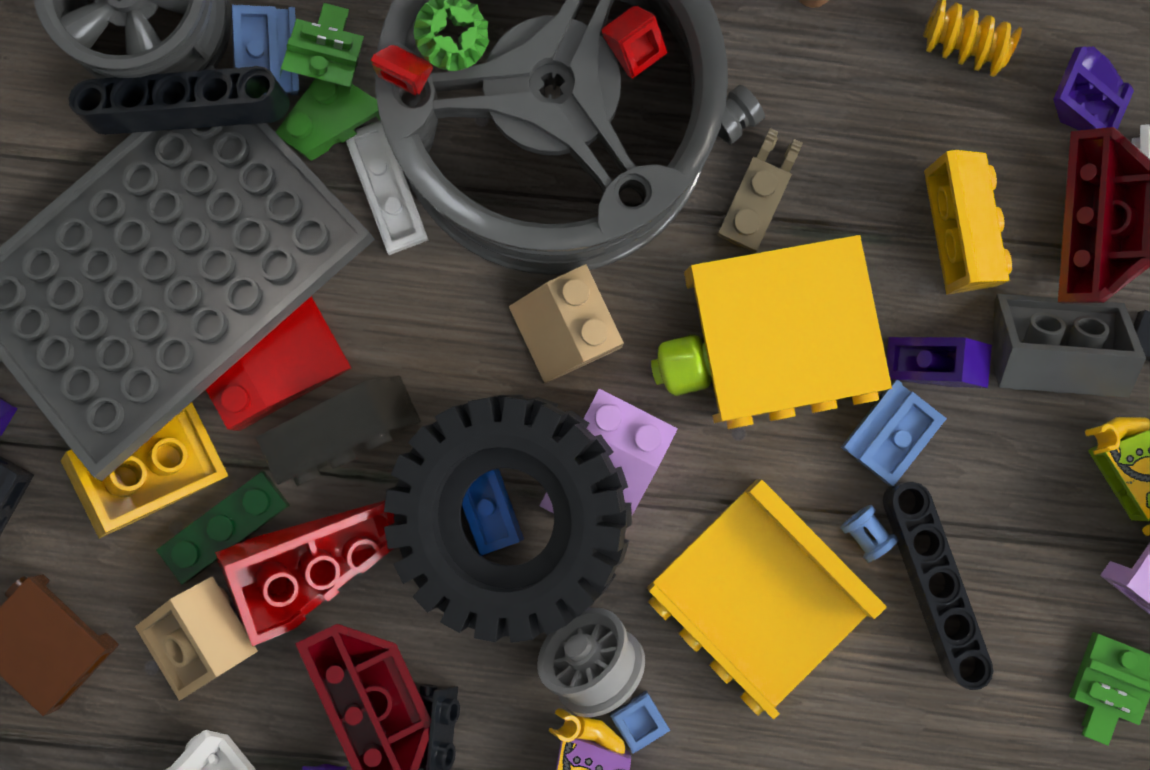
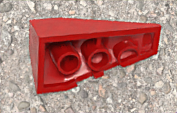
(295, 569)

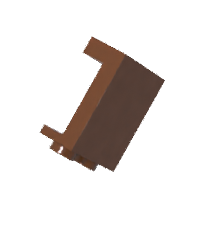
(46, 645)

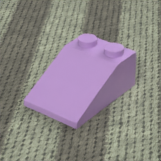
(634, 437)

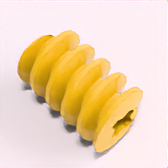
(970, 36)

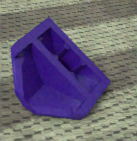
(1091, 92)

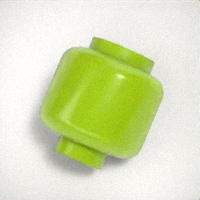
(682, 365)

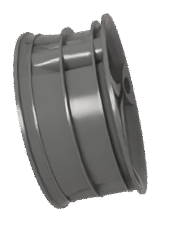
(513, 81)

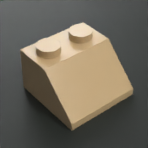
(566, 324)
(195, 637)

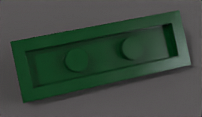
(223, 527)

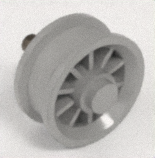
(592, 663)

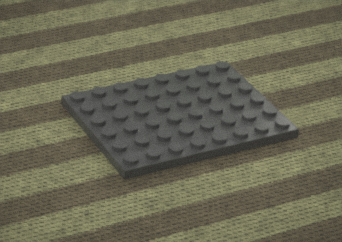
(162, 278)

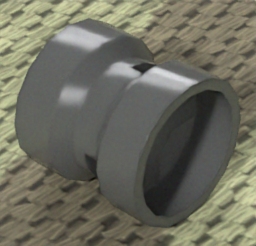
(740, 112)

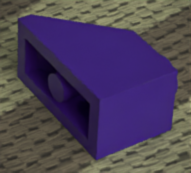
(939, 361)

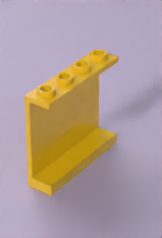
(790, 330)
(762, 597)

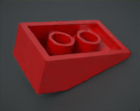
(279, 369)

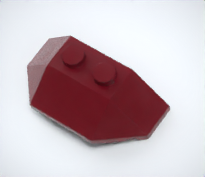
(1104, 216)
(368, 698)

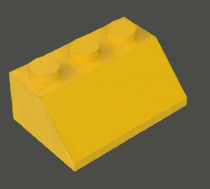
(967, 222)

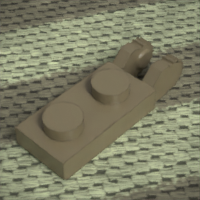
(758, 195)

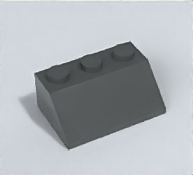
(1065, 346)

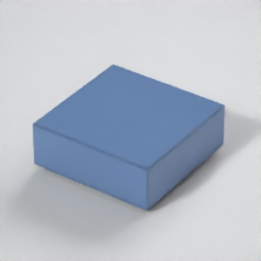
(639, 722)

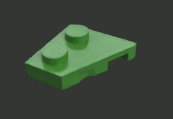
(326, 117)

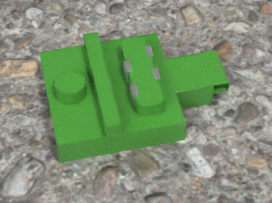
(324, 48)
(1113, 684)

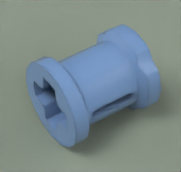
(872, 548)

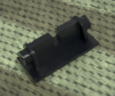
(444, 713)

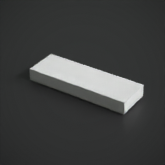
(386, 189)

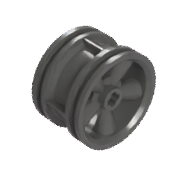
(192, 46)

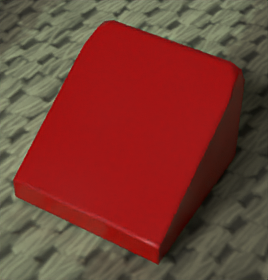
(635, 40)
(401, 68)

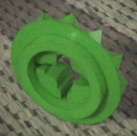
(442, 50)

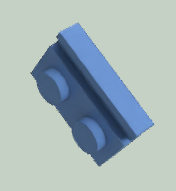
(261, 40)
(893, 433)

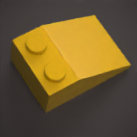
(159, 473)

